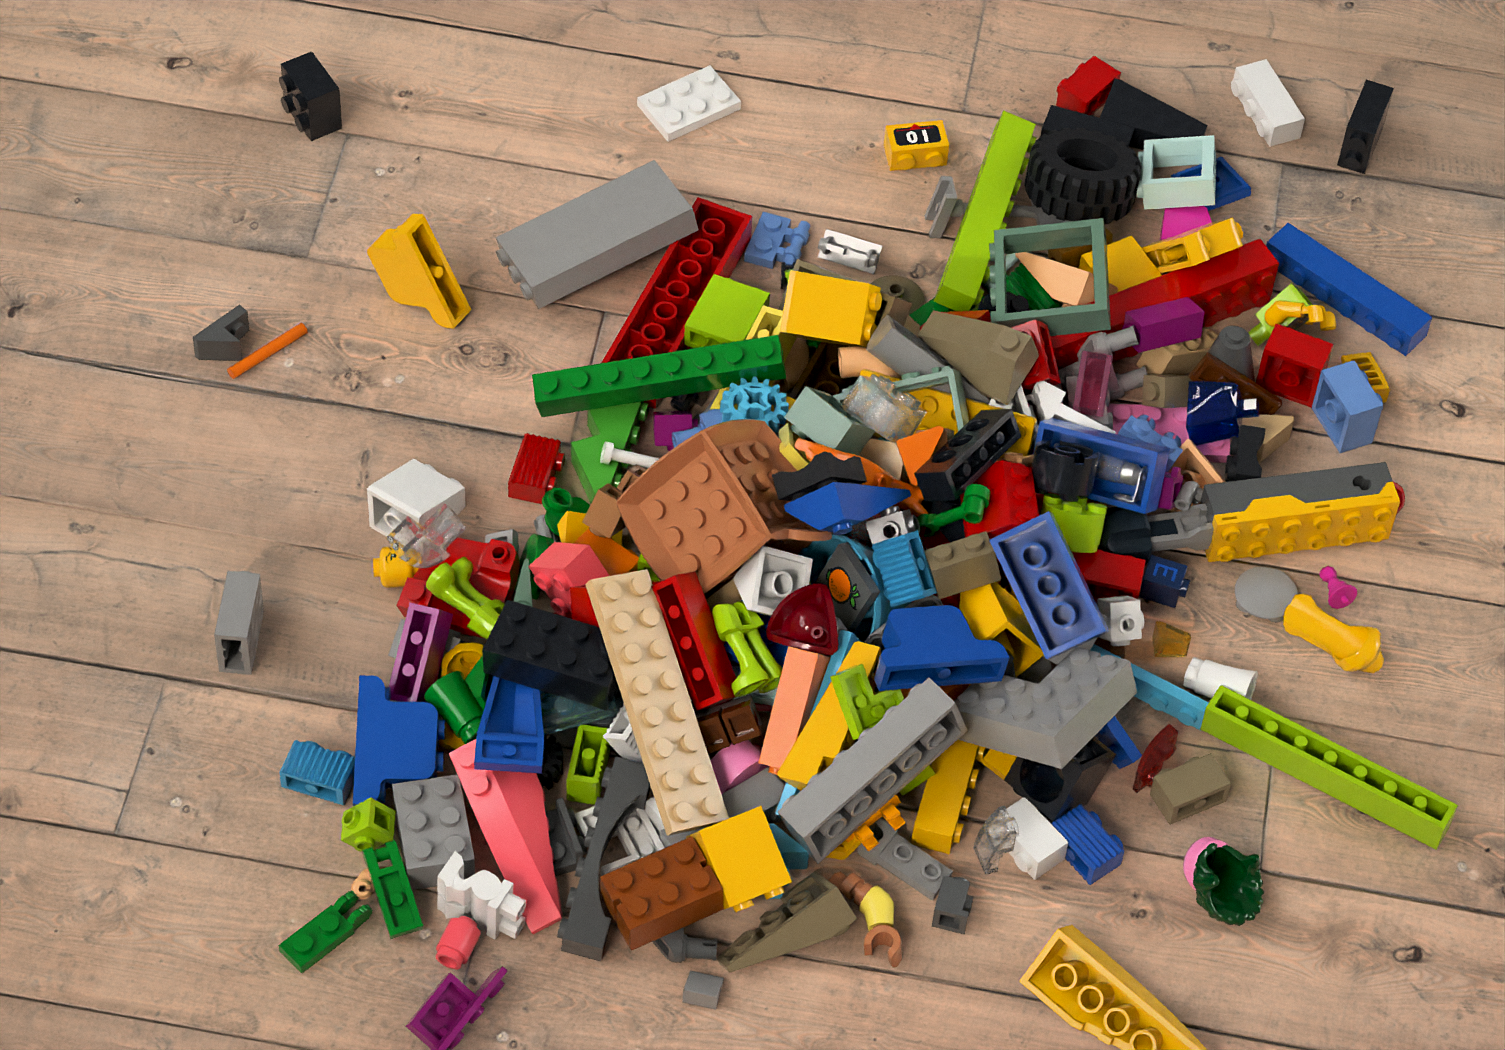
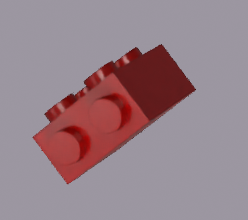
(1045, 366)

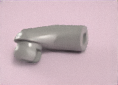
(1188, 494)

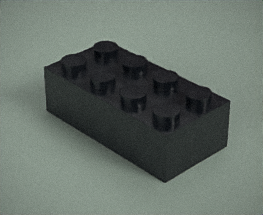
(550, 655)

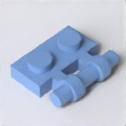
(768, 238)

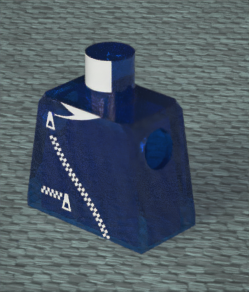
(1216, 411)

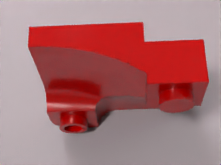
(490, 577)

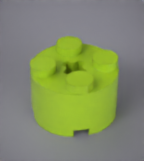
(1078, 521)

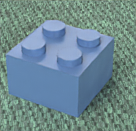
(1347, 406)

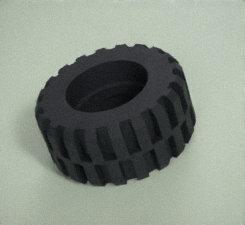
(1082, 175)

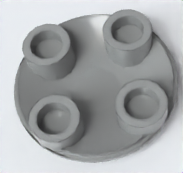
(1264, 593)

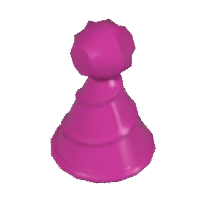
(1340, 592)

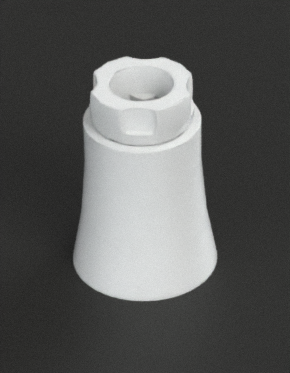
(1207, 676)

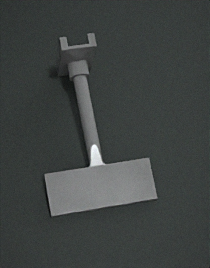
(946, 205)

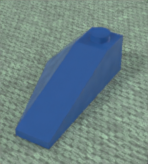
(842, 505)

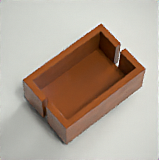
(661, 893)

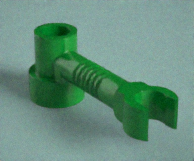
(972, 509)

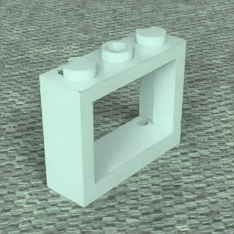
(1179, 190)

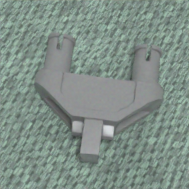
(1106, 344)

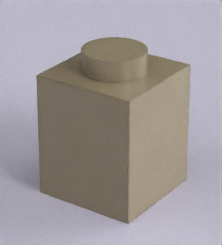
(1165, 390)

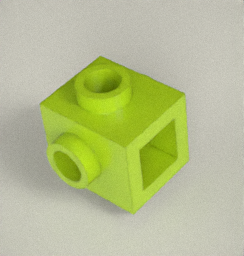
(368, 825)

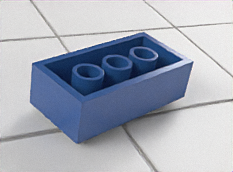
(1049, 585)

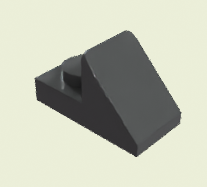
(222, 337)

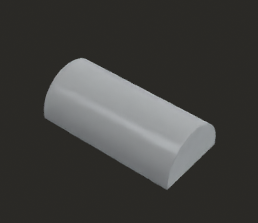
(908, 354)

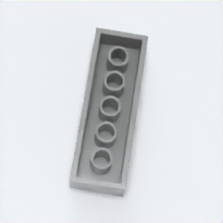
(873, 769)

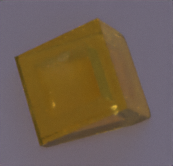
(1169, 641)

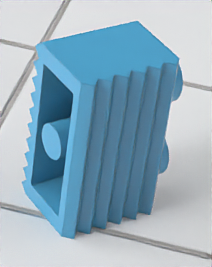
(903, 569)
(318, 772)

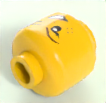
(392, 569)

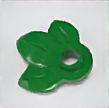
(557, 503)

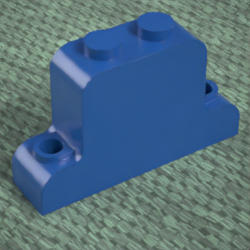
(936, 646)
(393, 741)

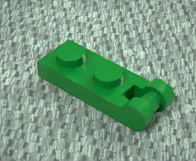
(393, 890)

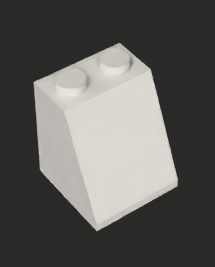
(413, 492)

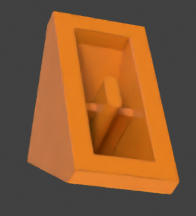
(918, 449)

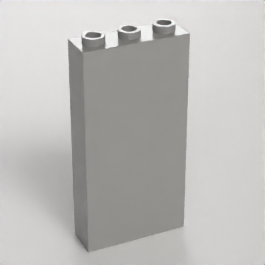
(596, 234)

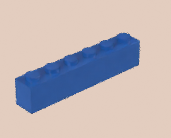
(1349, 290)

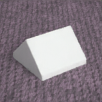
(770, 578)

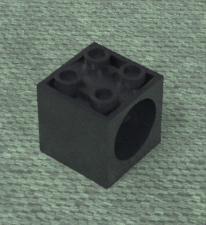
(1051, 793)

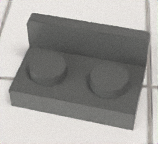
(563, 838)

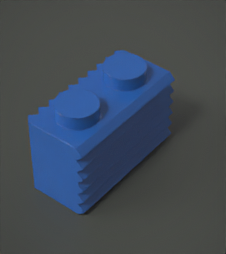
(1089, 844)

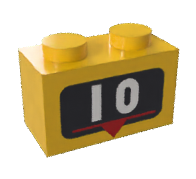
(916, 145)

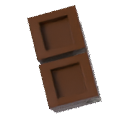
(733, 719)

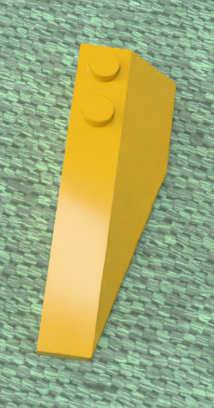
(1102, 997)

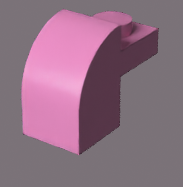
(736, 764)

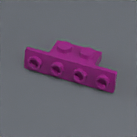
(450, 1008)

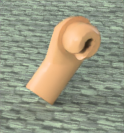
(363, 885)

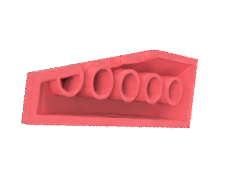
(517, 831)

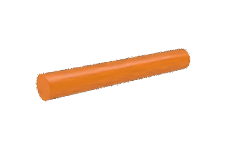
(267, 350)

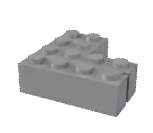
(1049, 718)

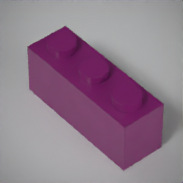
(419, 652)

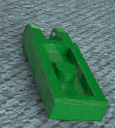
(324, 932)

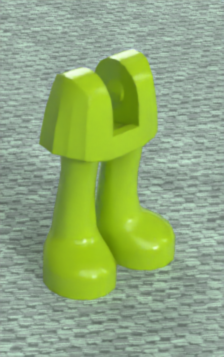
(454, 588)
(756, 662)

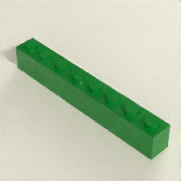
(658, 376)

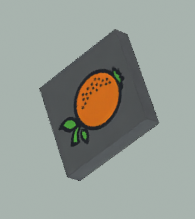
(849, 586)

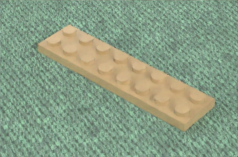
(657, 702)

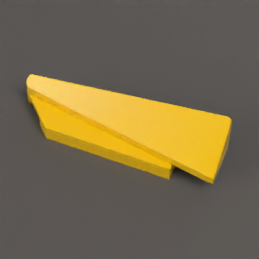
(826, 729)

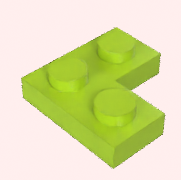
(857, 701)

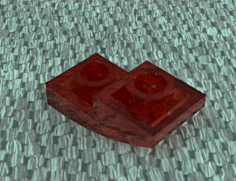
(1152, 760)

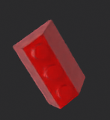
(1010, 501)

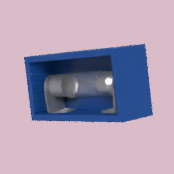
(1127, 469)

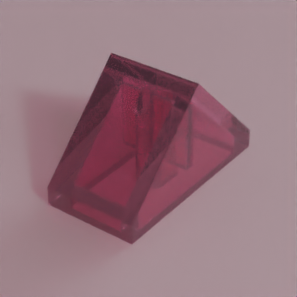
(1092, 383)

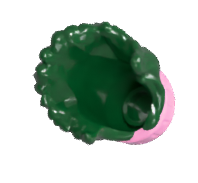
(1224, 880)

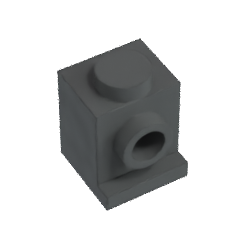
(953, 905)

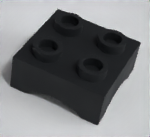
(1244, 448)
(818, 473)

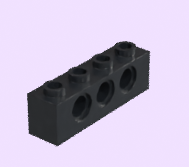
(967, 455)

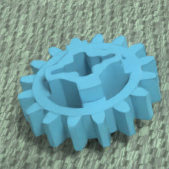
(755, 403)

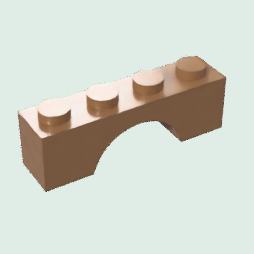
(603, 513)

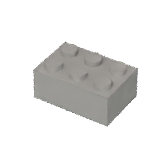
(432, 827)

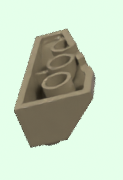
(984, 352)
(809, 914)

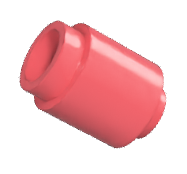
(457, 942)

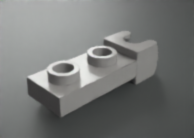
(905, 860)

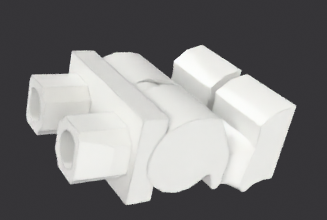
(480, 898)

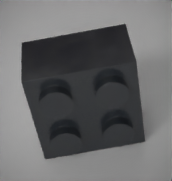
(310, 96)

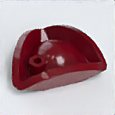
(806, 621)

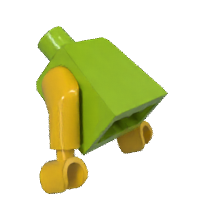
(1291, 310)

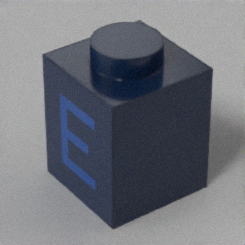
(1164, 581)

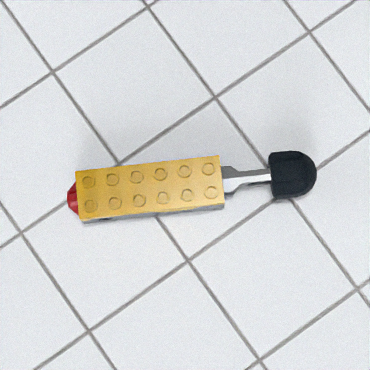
(1267, 516)

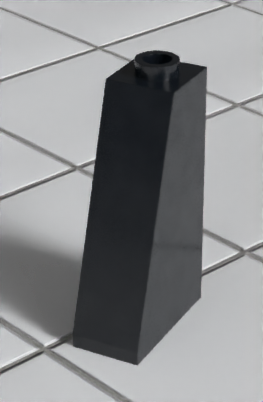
(1148, 115)

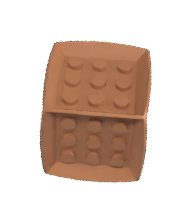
(714, 505)

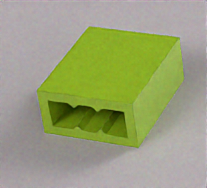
(724, 313)

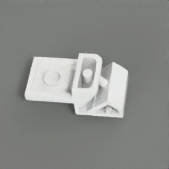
(1046, 404)

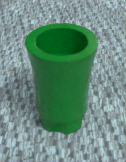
(456, 705)

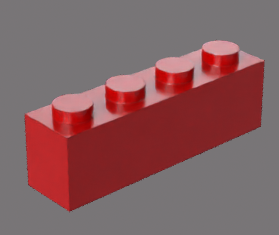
(695, 640)

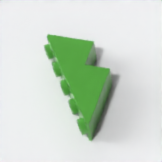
(610, 424)

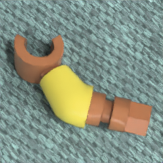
(878, 913)

